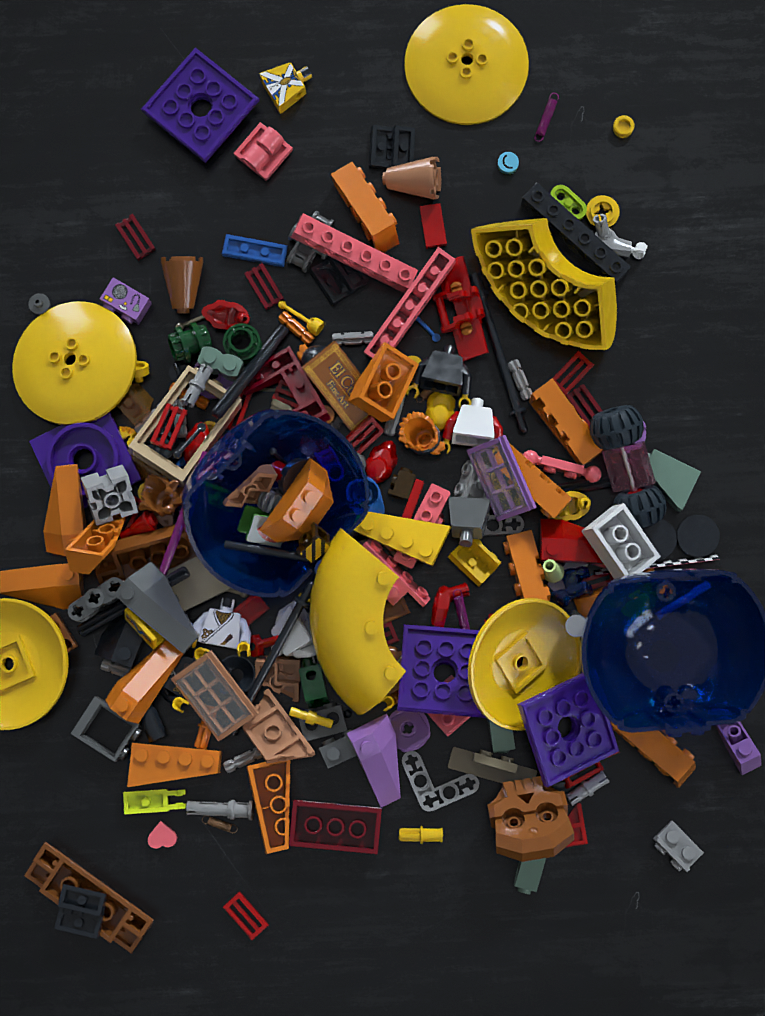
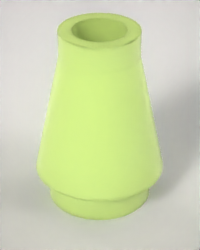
(555, 574)

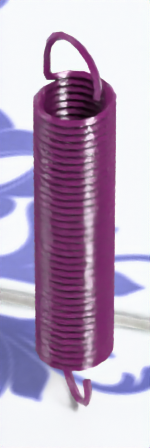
(546, 117)
(461, 611)

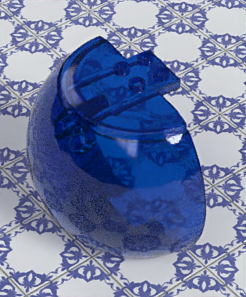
(233, 461)
(677, 652)

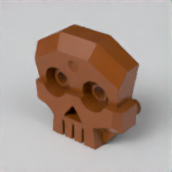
(527, 805)

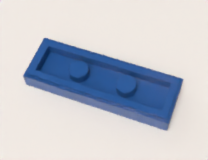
(255, 250)

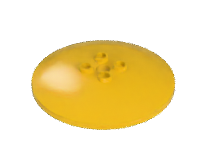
(462, 91)
(93, 382)
(526, 630)
(39, 663)

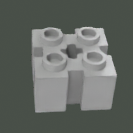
(109, 494)

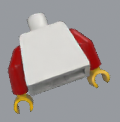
(471, 425)

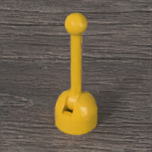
(314, 325)

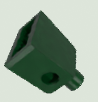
(314, 690)

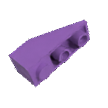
(740, 747)

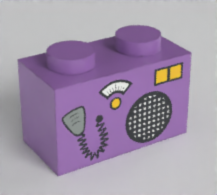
(125, 301)

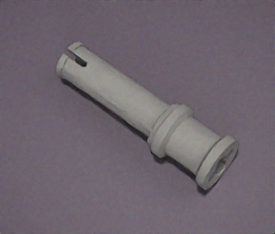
(231, 809)

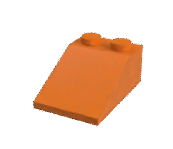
(384, 383)

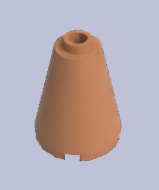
(415, 178)

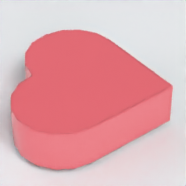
(162, 836)

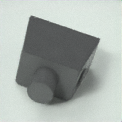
(468, 518)

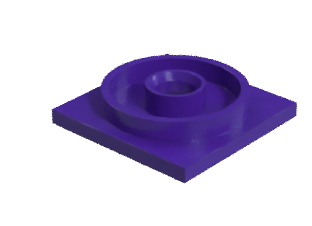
(196, 80)
(99, 437)
(421, 653)
(588, 740)

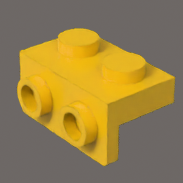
(475, 561)

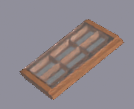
(214, 695)

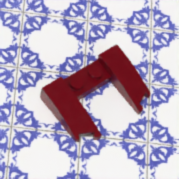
(287, 367)

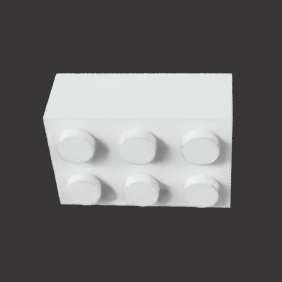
(620, 542)

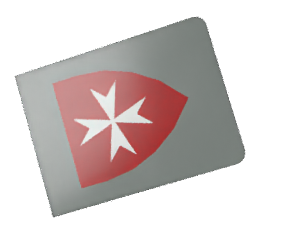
(251, 522)

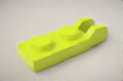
(151, 801)

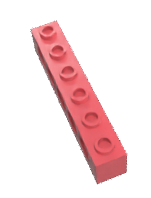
(354, 253)
(412, 302)

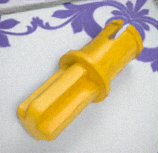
(421, 834)

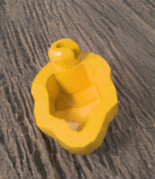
(440, 408)
(577, 508)

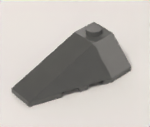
(153, 600)

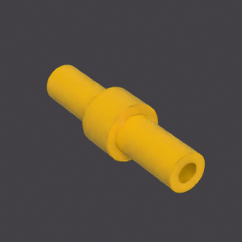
(311, 717)

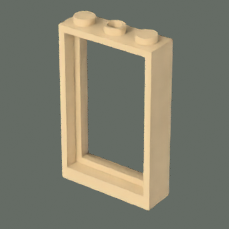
(160, 463)

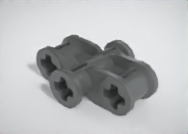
(303, 255)
(88, 602)

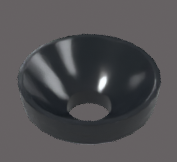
(242, 663)

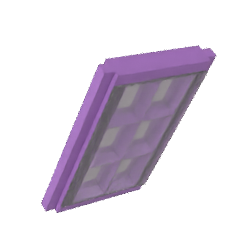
(501, 478)

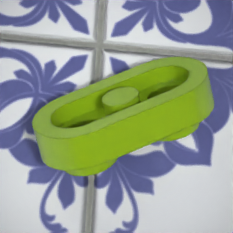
(570, 201)

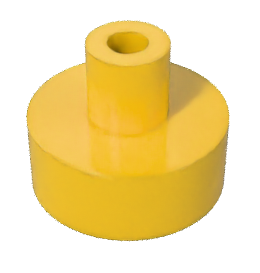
(142, 370)

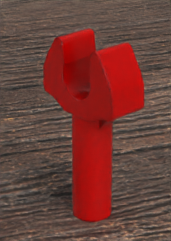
(261, 644)

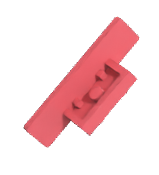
(429, 511)
(403, 583)

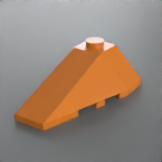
(65, 510)
(93, 545)
(43, 585)
(140, 686)

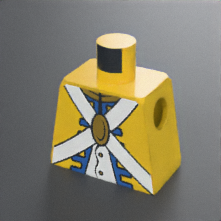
(285, 85)

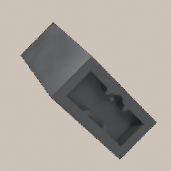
(85, 722)

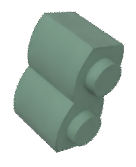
(224, 364)

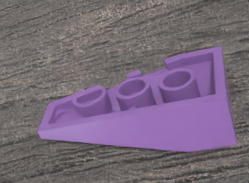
(377, 754)

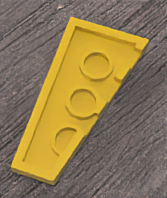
(409, 536)

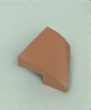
(248, 492)
(283, 675)

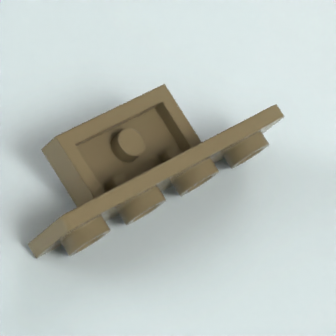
(487, 767)

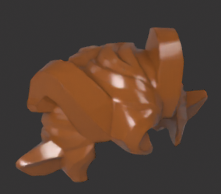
(161, 495)

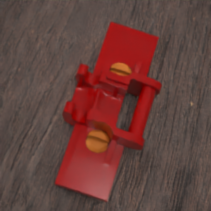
(469, 311)

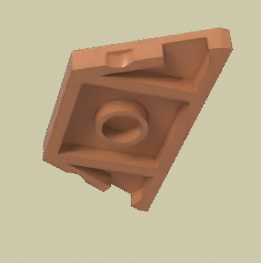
(275, 733)

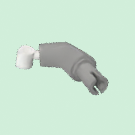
(618, 245)

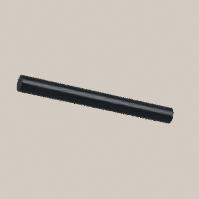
(262, 550)

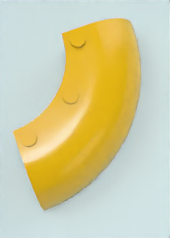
(545, 286)
(348, 623)

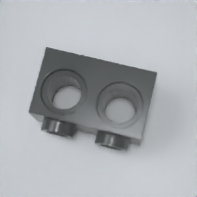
(322, 731)

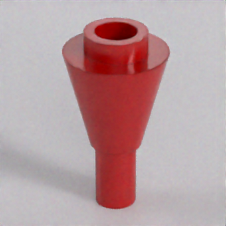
(145, 523)

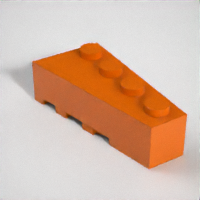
(366, 207)
(564, 422)
(542, 488)
(525, 566)
(663, 752)
(166, 763)
(271, 798)

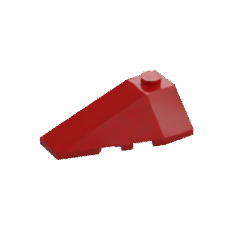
(565, 543)

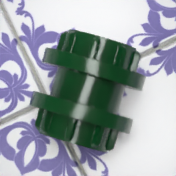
(238, 332)
(189, 342)

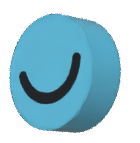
(508, 163)

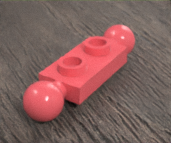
(569, 469)

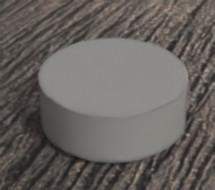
(574, 625)

